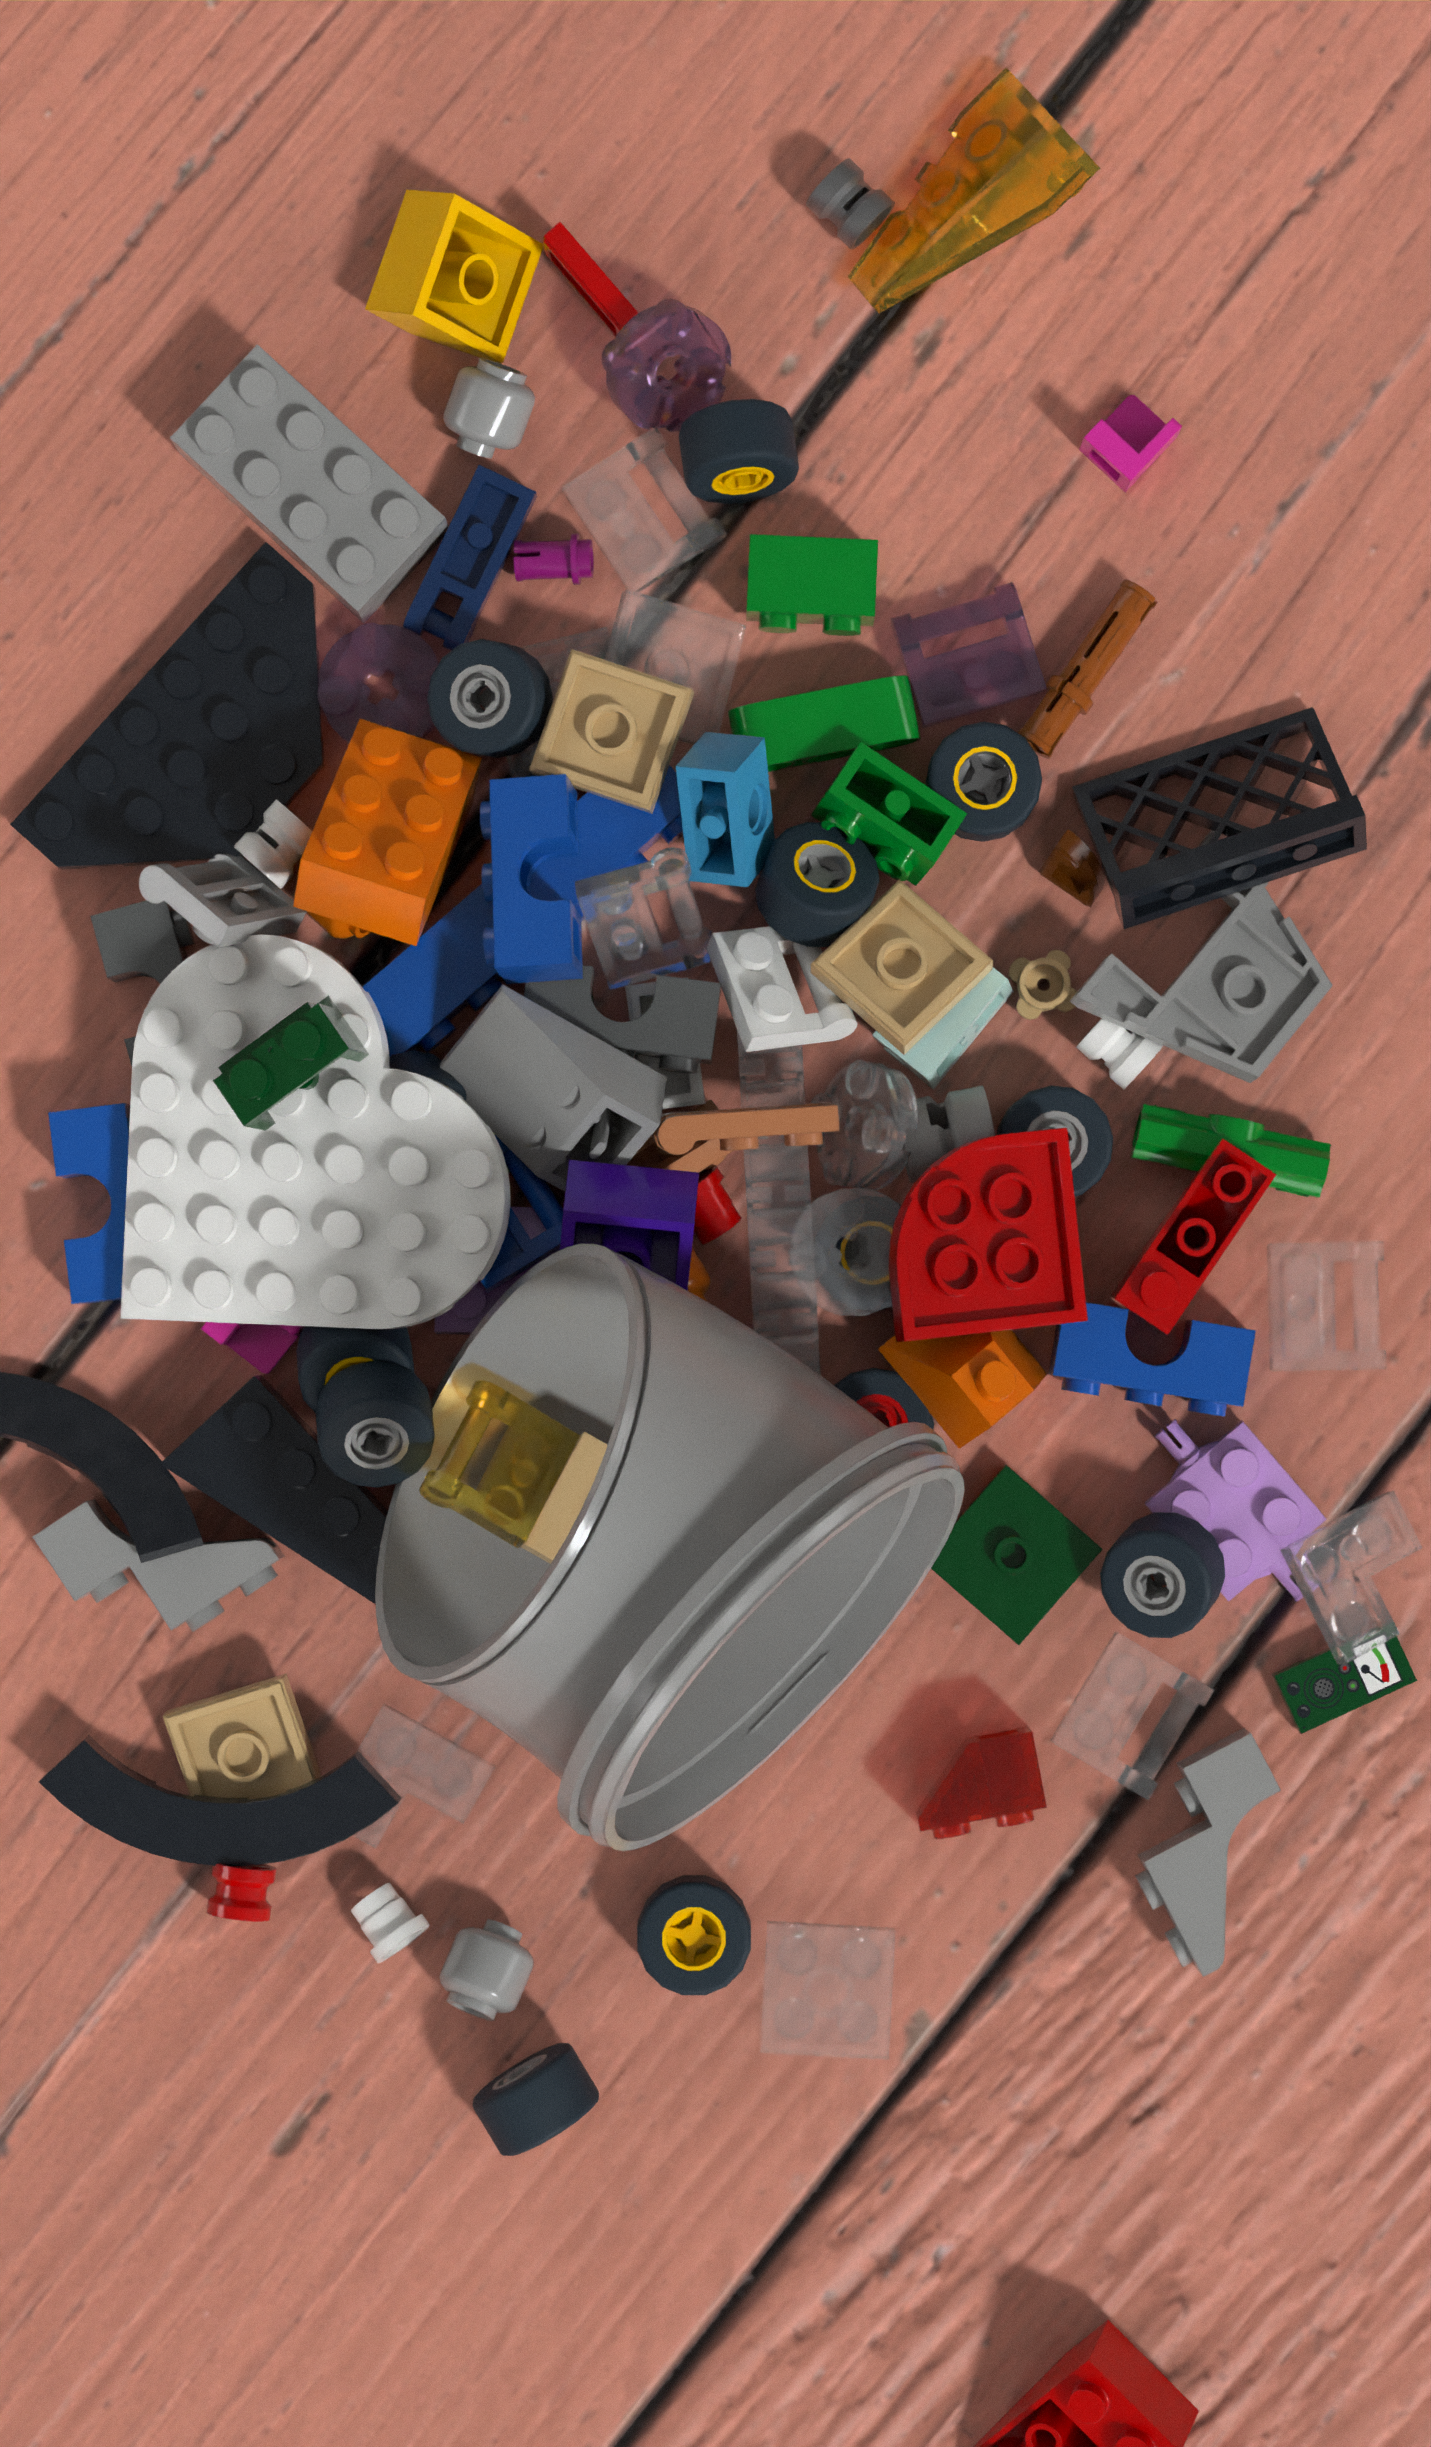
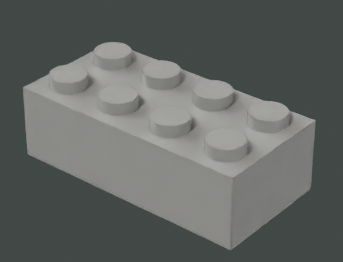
(310, 483)

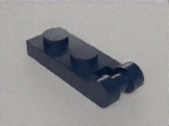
(471, 556)

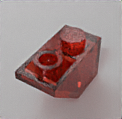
(985, 1779)

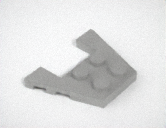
(1231, 1000)

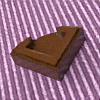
(1074, 869)

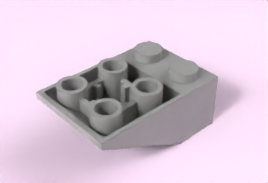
(554, 1088)

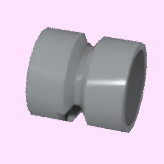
(946, 1126)

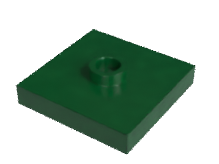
(1013, 1554)

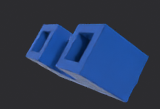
(527, 825)
(95, 1145)
(1206, 1369)

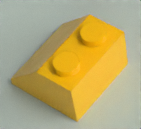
(454, 274)

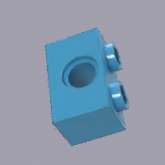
(726, 808)

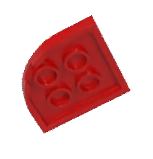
(989, 1240)

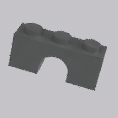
(141, 942)
(674, 1028)

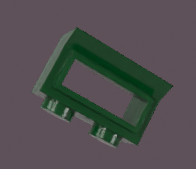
(286, 1060)

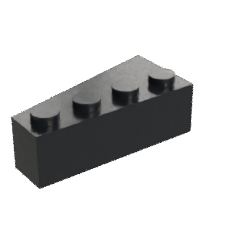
(270, 1471)

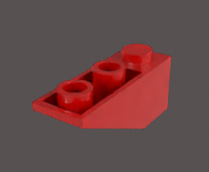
(1193, 1236)

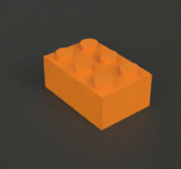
(387, 832)

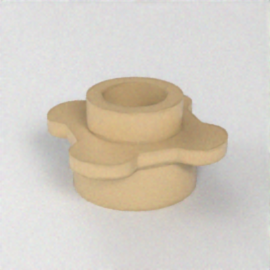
(1028, 973)

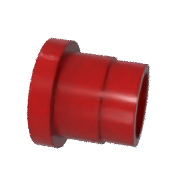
(714, 1207)

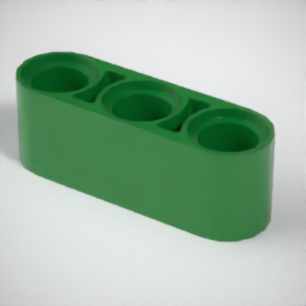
(831, 721)

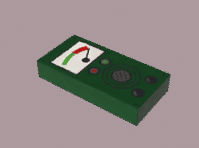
(1323, 1690)

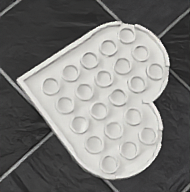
(349, 1212)

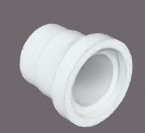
(388, 1922)

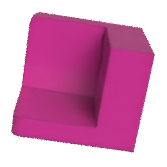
(1128, 441)
(256, 1343)

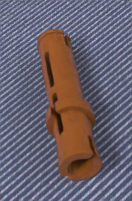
(1072, 689)

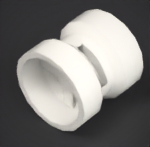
(280, 829)
(1120, 1048)

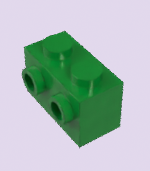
(812, 583)
(889, 812)

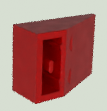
(1098, 2398)

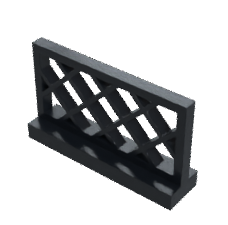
(1248, 854)

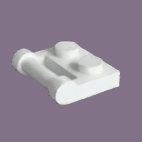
(763, 993)

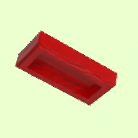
(587, 278)

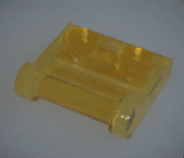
(518, 1473)

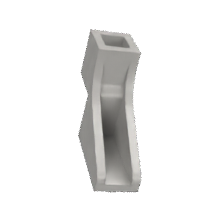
(183, 1586)
(1191, 1867)

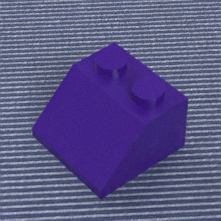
(634, 1213)

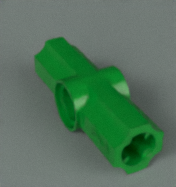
(1188, 1140)

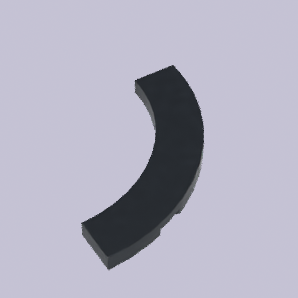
(107, 1455)
(216, 1828)

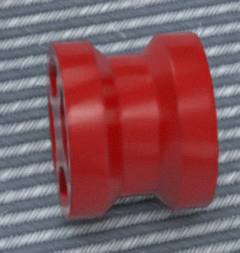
(242, 1892)

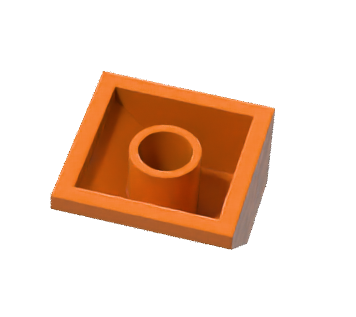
(967, 1378)

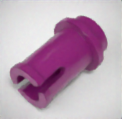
(554, 559)

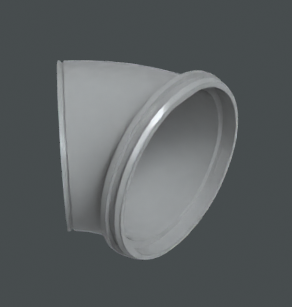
(719, 1570)

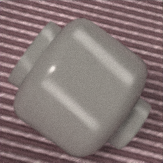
(489, 407)
(486, 1970)

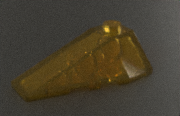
(992, 183)

